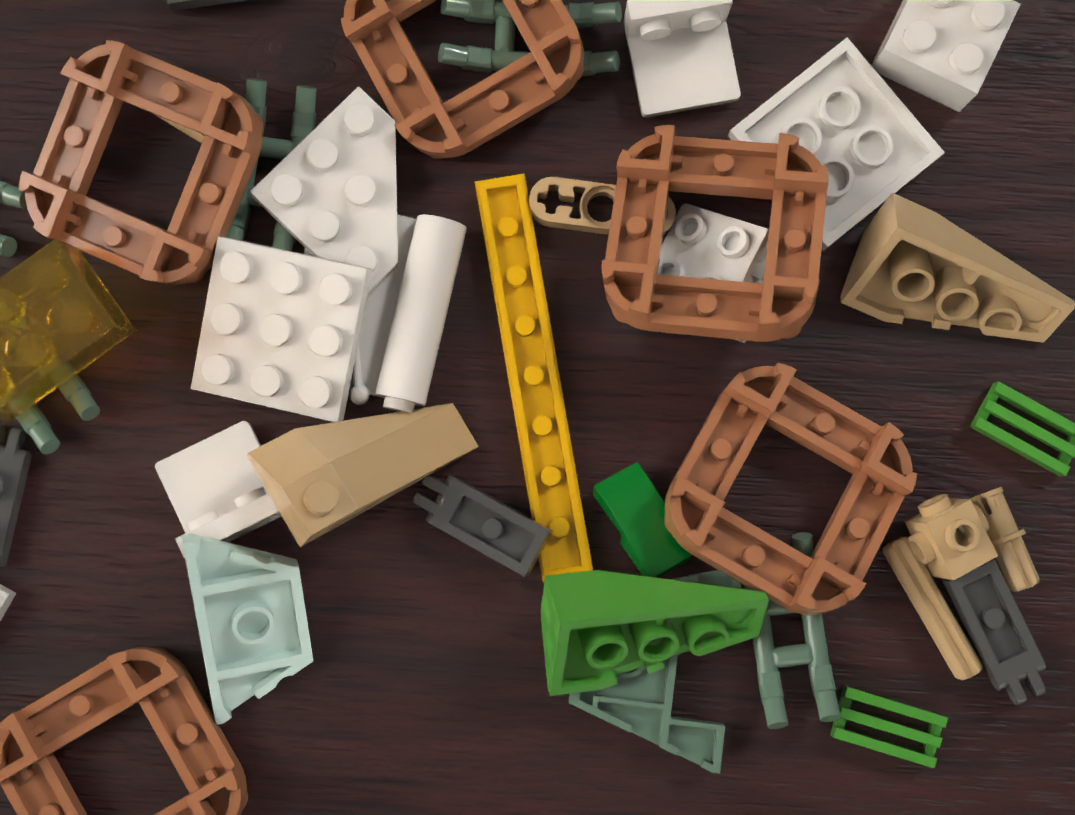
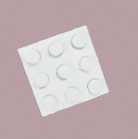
(850, 126)
(281, 329)

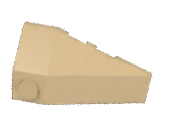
(935, 272)
(348, 466)

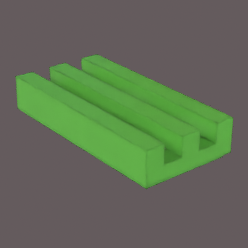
(989, 406)
(930, 738)

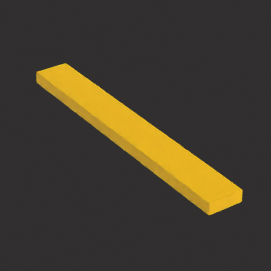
(533, 373)

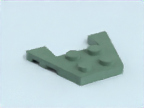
(644, 704)

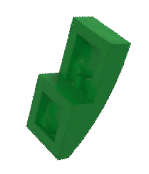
(639, 517)

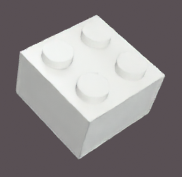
(944, 46)

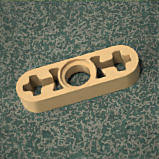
(562, 216)

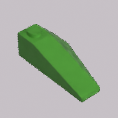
(619, 622)

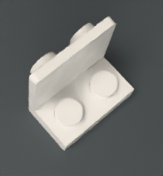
(680, 54)
(714, 247)
(217, 486)

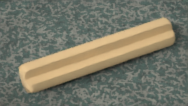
(933, 609)

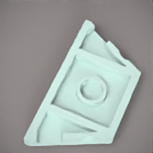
(246, 618)

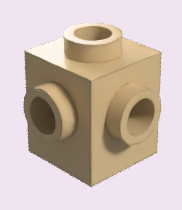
(950, 536)

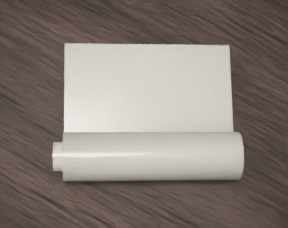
(409, 312)

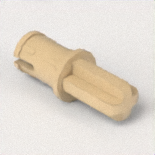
(1007, 541)

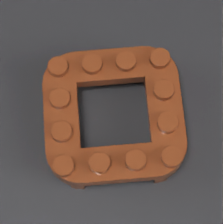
(486, 107)
(78, 138)
(725, 168)
(828, 428)
(171, 704)

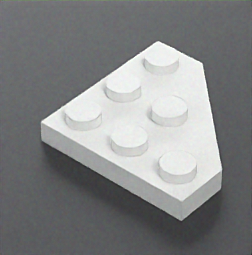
(341, 188)

